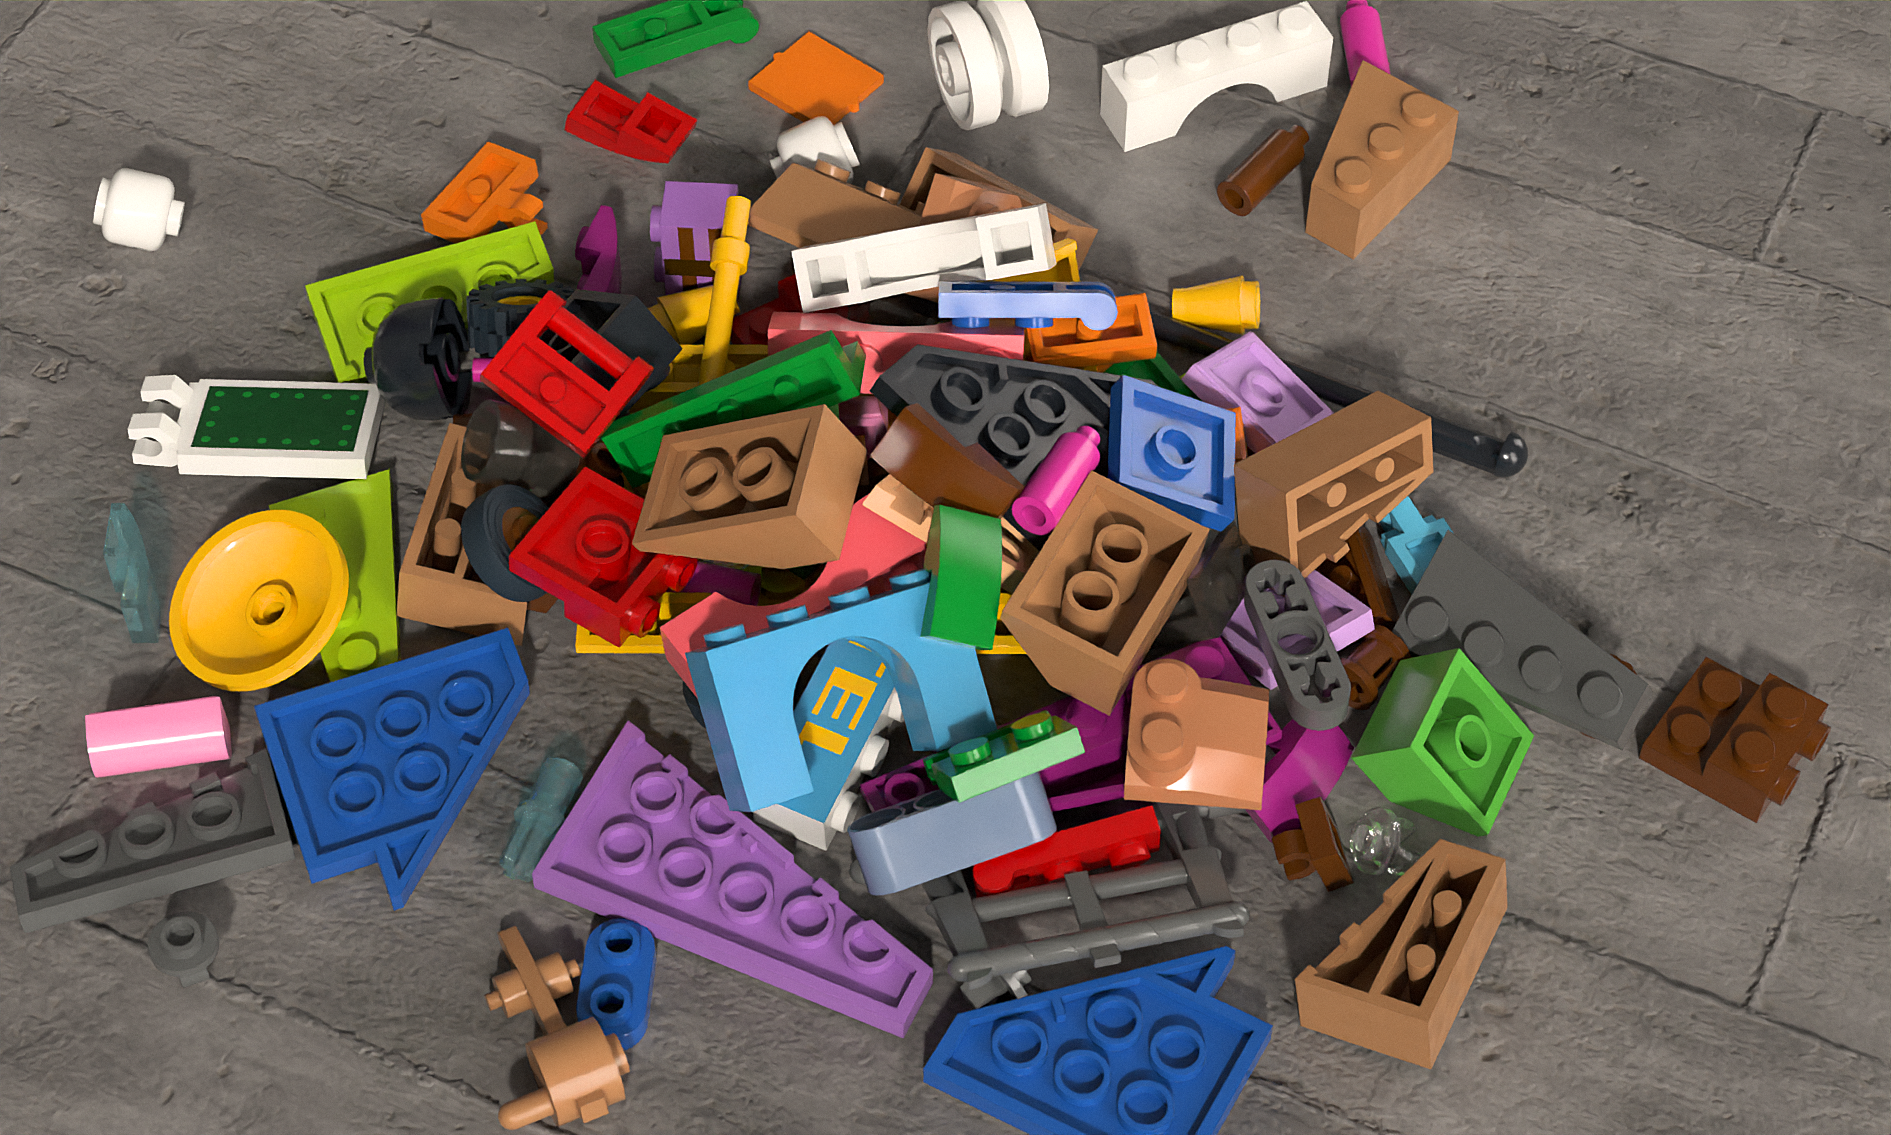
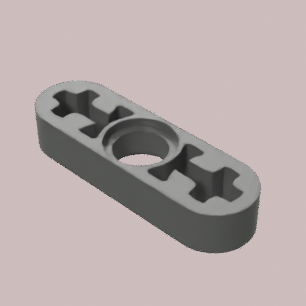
(1289, 669)

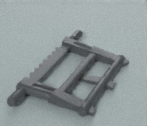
(1193, 865)

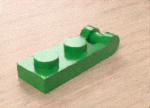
(671, 32)

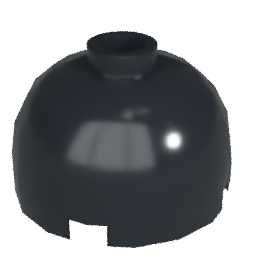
(418, 360)

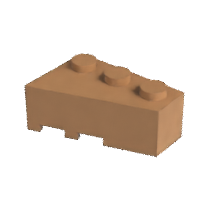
(1377, 159)
(1412, 960)

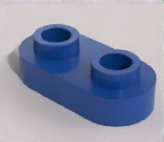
(618, 979)

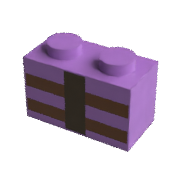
(687, 229)

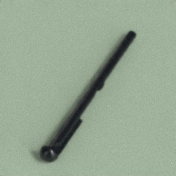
(1448, 437)

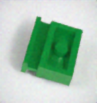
(1003, 755)

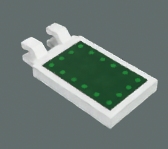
(258, 427)

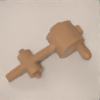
(572, 1064)

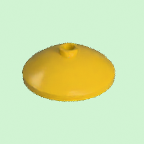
(258, 600)

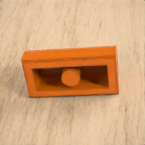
(1077, 346)

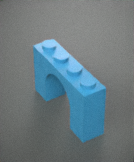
(751, 678)

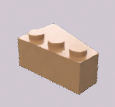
(1329, 479)
(436, 575)

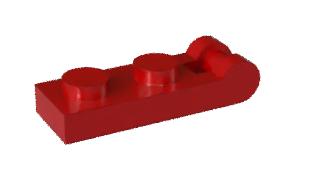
(1115, 841)

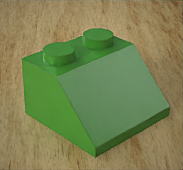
(1444, 742)

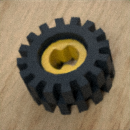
(500, 310)

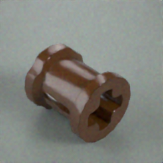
(1371, 665)

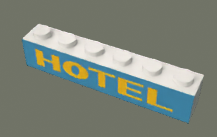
(842, 740)

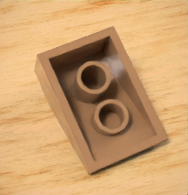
(754, 491)

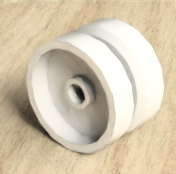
(987, 60)

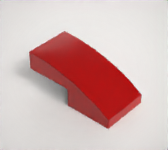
(637, 130)

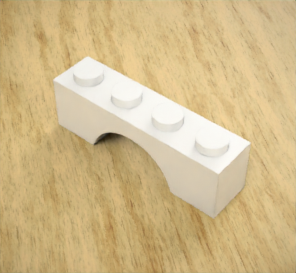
(1156, 90)
(922, 256)

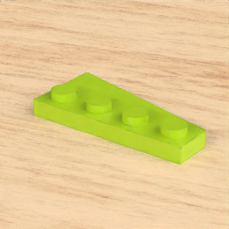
(354, 303)
(363, 524)

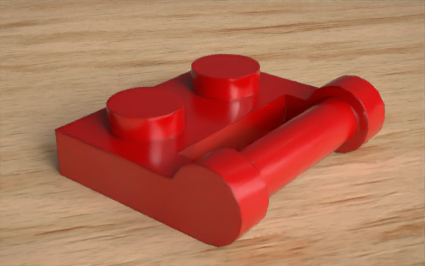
(553, 388)

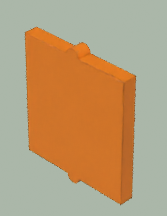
(815, 80)

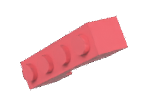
(889, 343)
(869, 557)

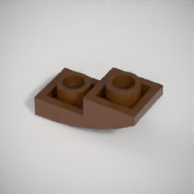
(942, 469)

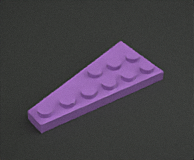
(716, 884)

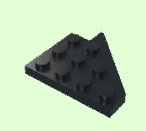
(1003, 405)

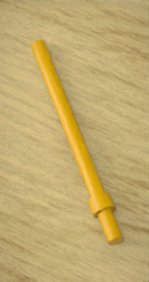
(728, 261)

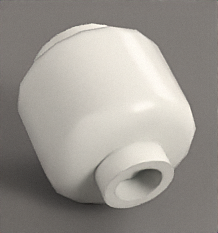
(815, 141)
(137, 209)

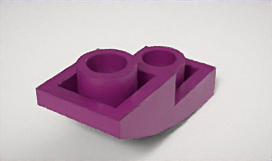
(599, 254)
(1303, 768)

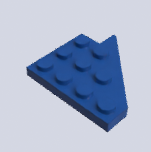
(391, 756)
(1108, 1053)

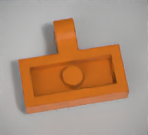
(485, 193)

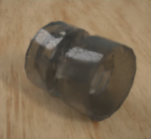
(512, 449)

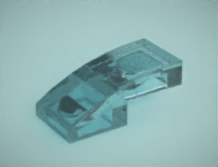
(132, 575)

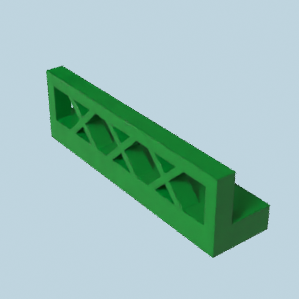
(789, 380)

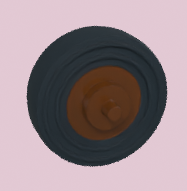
(493, 529)

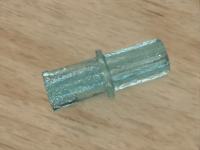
(539, 818)

